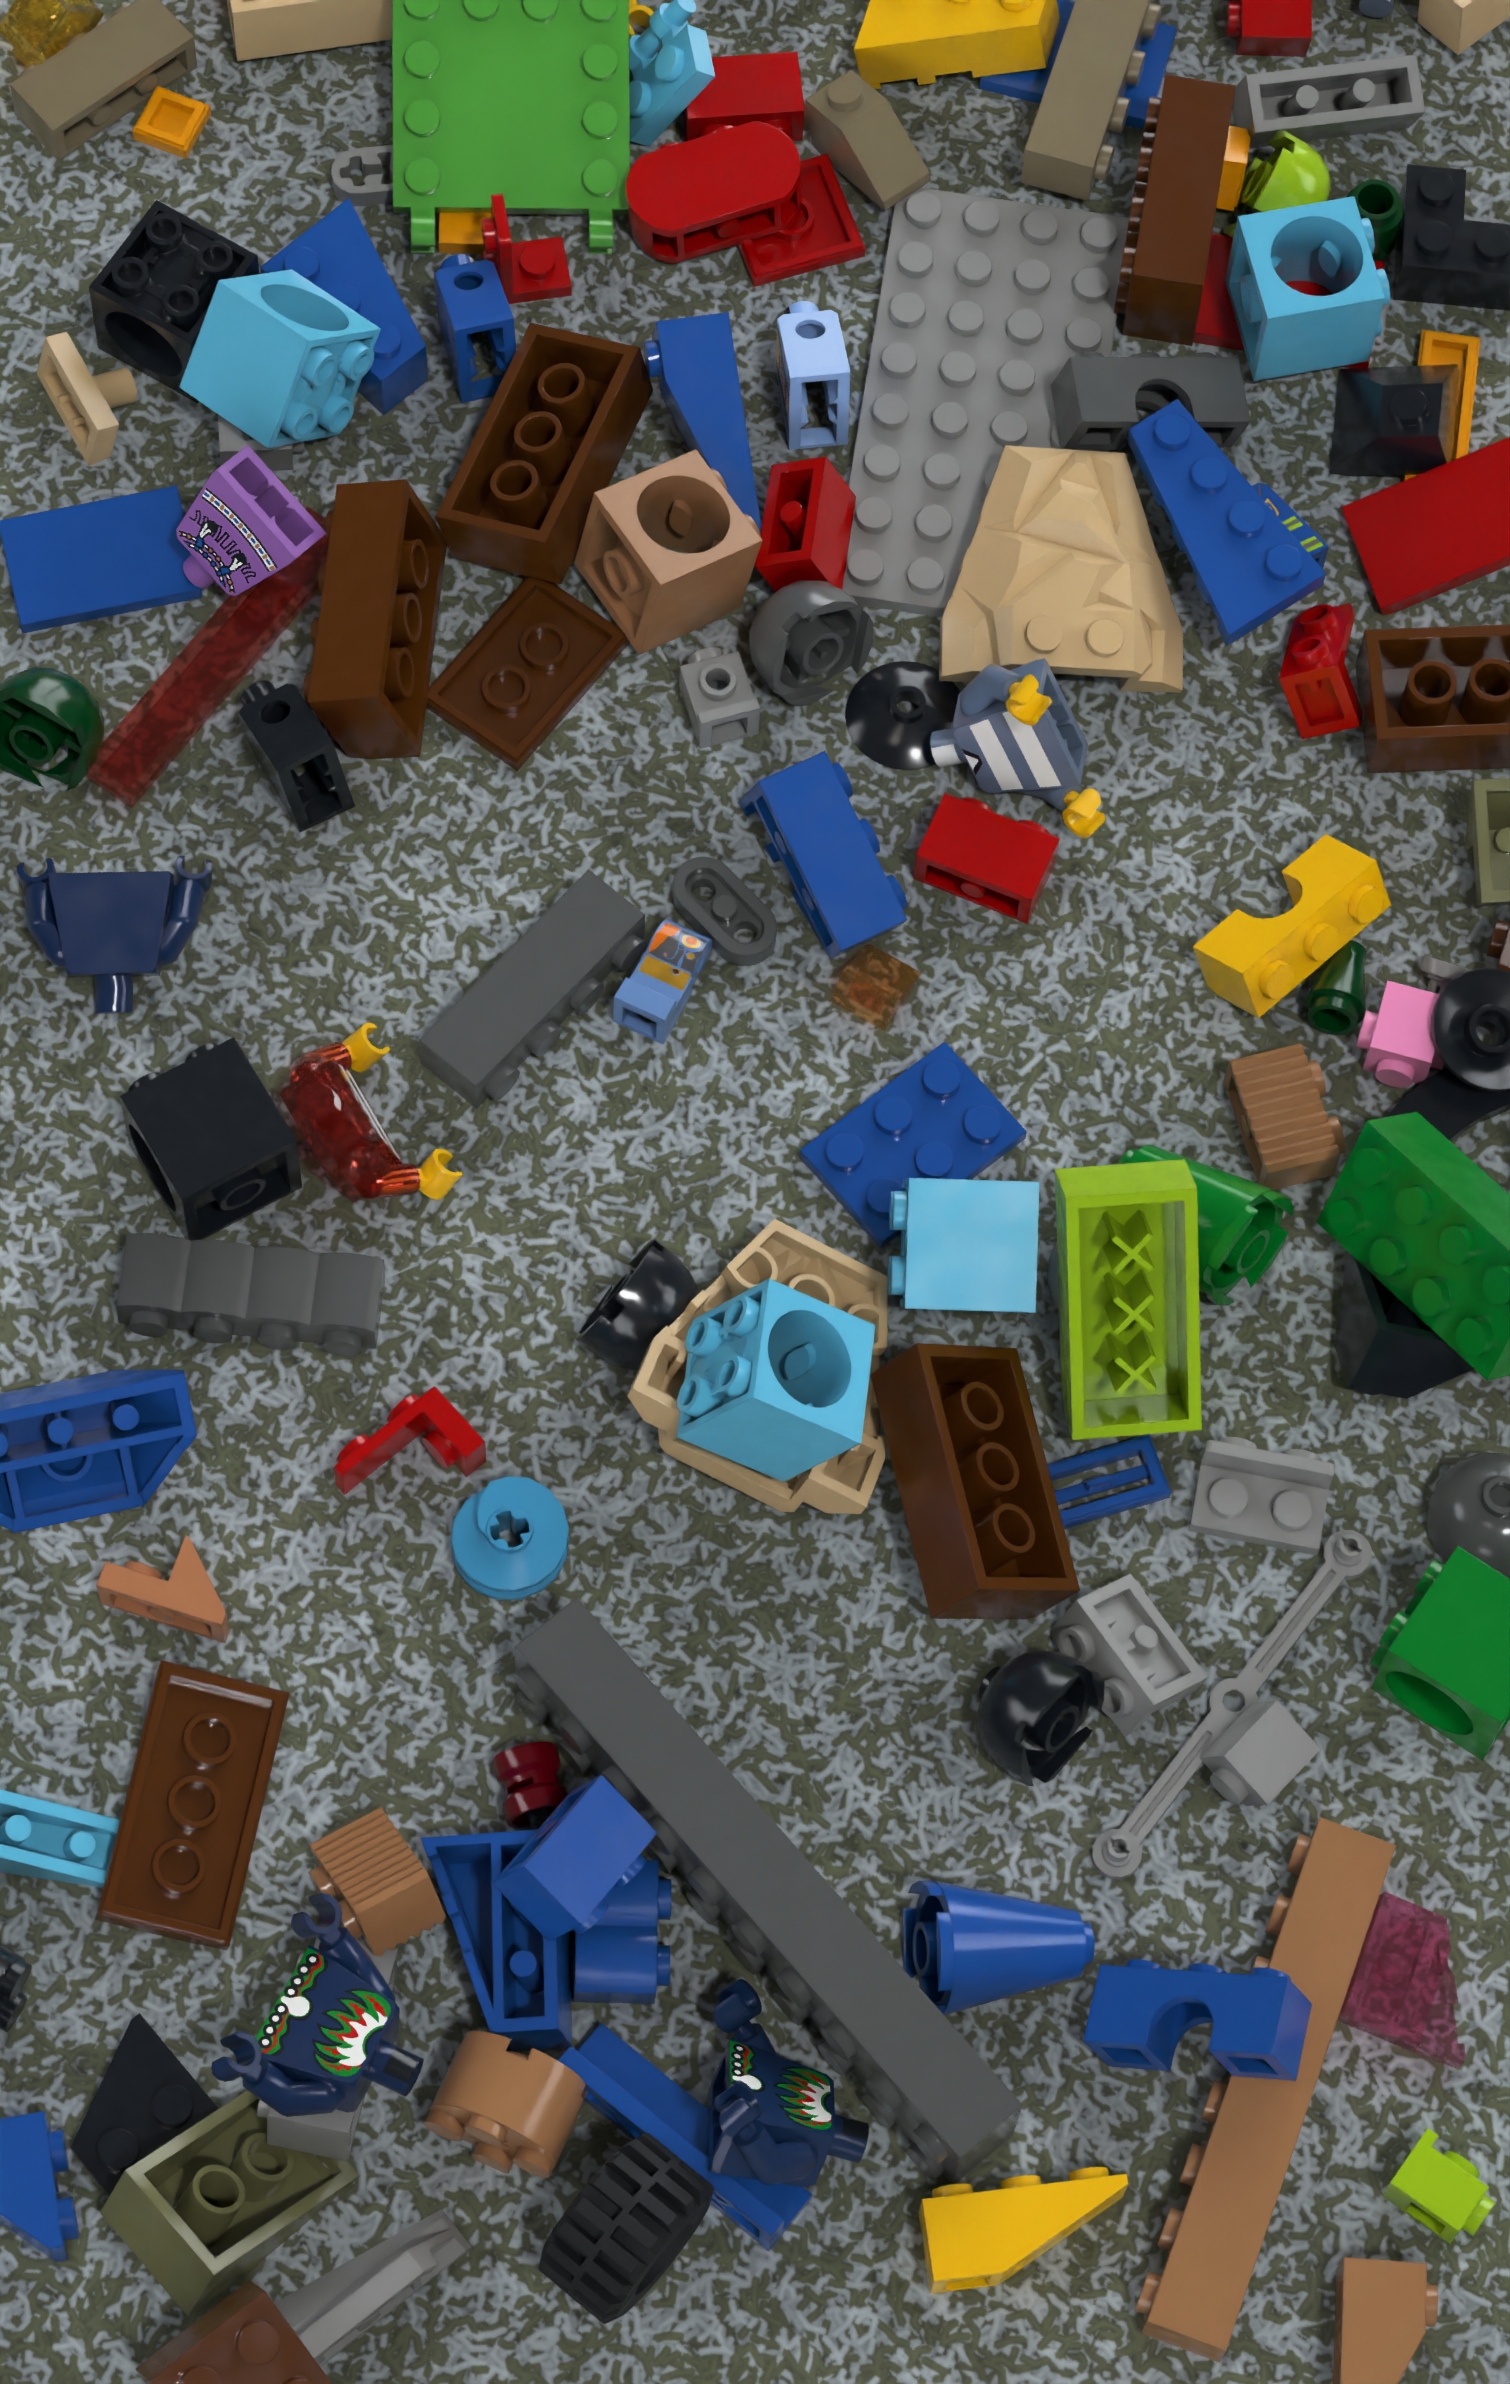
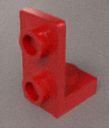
(525, 268)
(1316, 671)
(448, 1440)

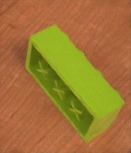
(1128, 1299)

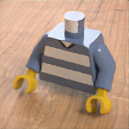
(1022, 741)

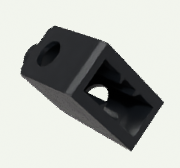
(286, 735)

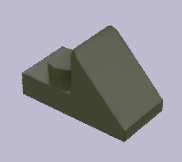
(1490, 839)

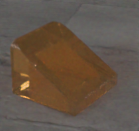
(870, 990)

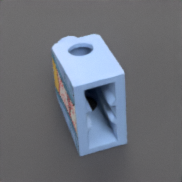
(811, 351)

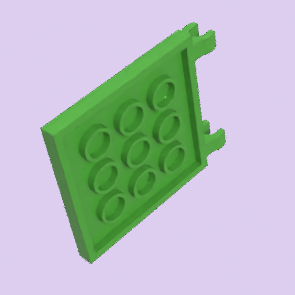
(511, 105)

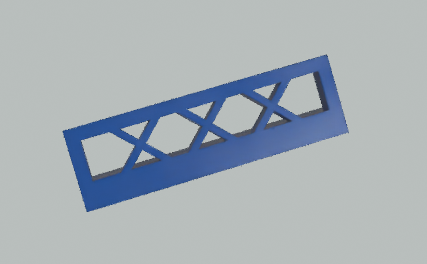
(645, 2100)

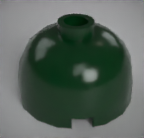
(39, 715)

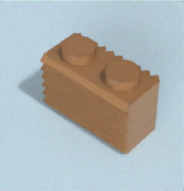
(1283, 1116)
(376, 1882)

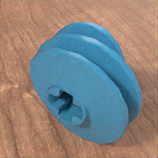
(487, 1560)

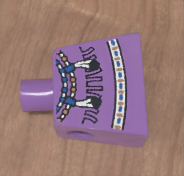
(244, 526)

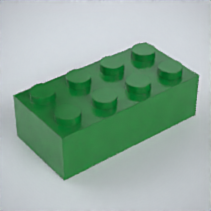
(1429, 1234)

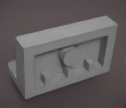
(1261, 1495)
(1131, 1649)

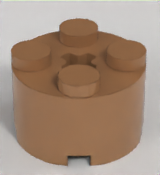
(507, 2104)

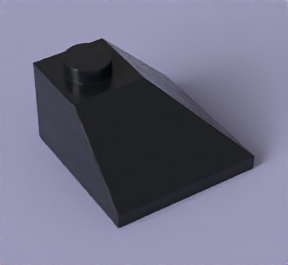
(1394, 420)
(1385, 1343)

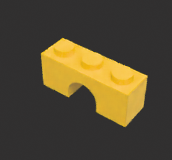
(1264, 959)

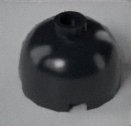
(639, 1307)
(1037, 1699)

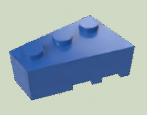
(345, 264)
(827, 853)
(513, 1967)

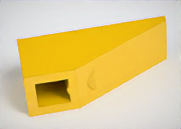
(995, 2233)

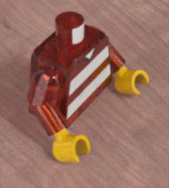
(346, 1129)

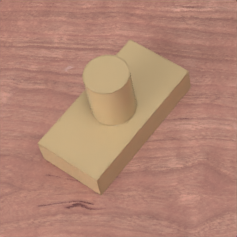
(84, 399)

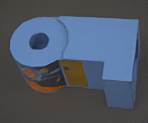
(662, 981)

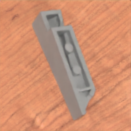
(367, 2288)

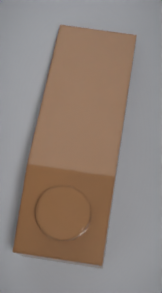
(1380, 2318)

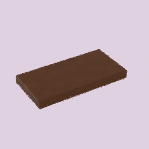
(192, 1806)

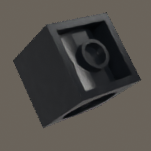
(159, 290)
(211, 1139)

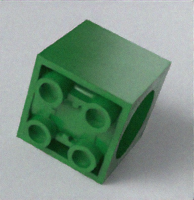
(1452, 1653)

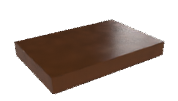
(525, 670)

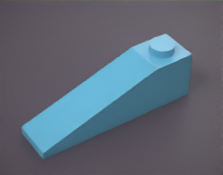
(54, 1840)

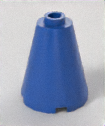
(988, 1945)

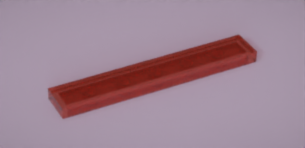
(204, 676)

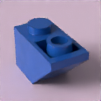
(29, 2184)

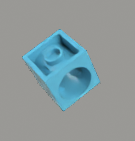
(1299, 331)
(280, 358)
(965, 1245)
(776, 1380)

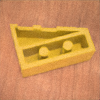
(954, 36)

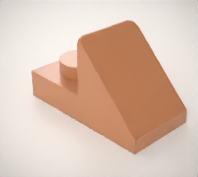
(181, 1602)

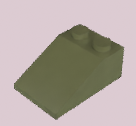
(218, 2202)

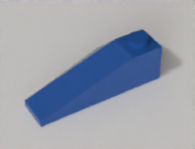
(704, 397)

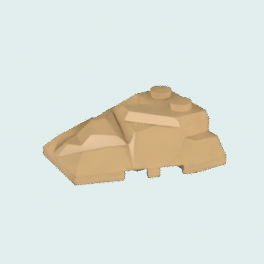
(1063, 576)
(818, 1271)

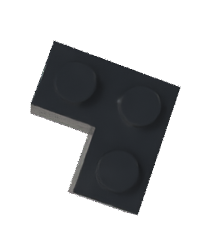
(1442, 254)

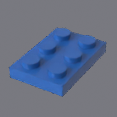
(921, 1125)

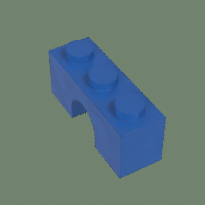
(1147, 2009)

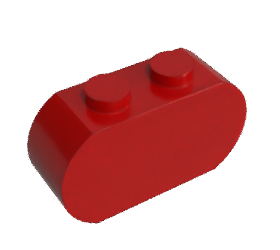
(713, 191)

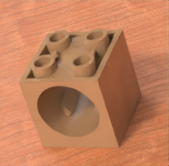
(654, 589)

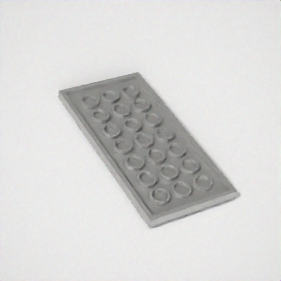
(962, 360)

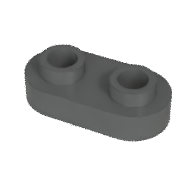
(727, 912)

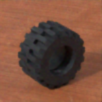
(625, 2228)

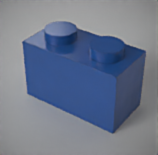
(576, 1860)

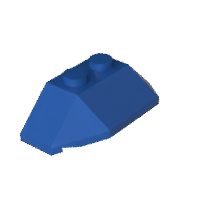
(90, 1445)

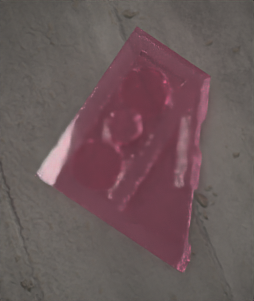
(1405, 1983)

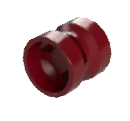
(529, 1780)

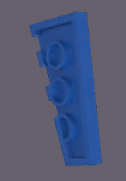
(1234, 541)

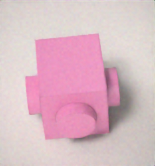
(1400, 1036)

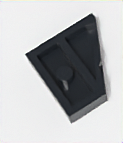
(138, 2106)

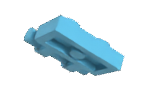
(666, 80)

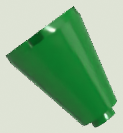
(1235, 1224)

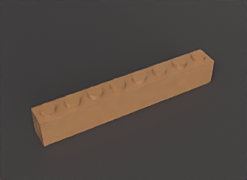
(1260, 2119)

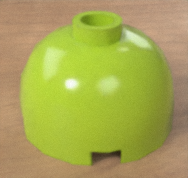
(1287, 179)

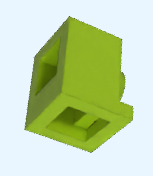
(1440, 2190)

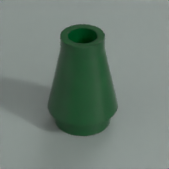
(1338, 993)

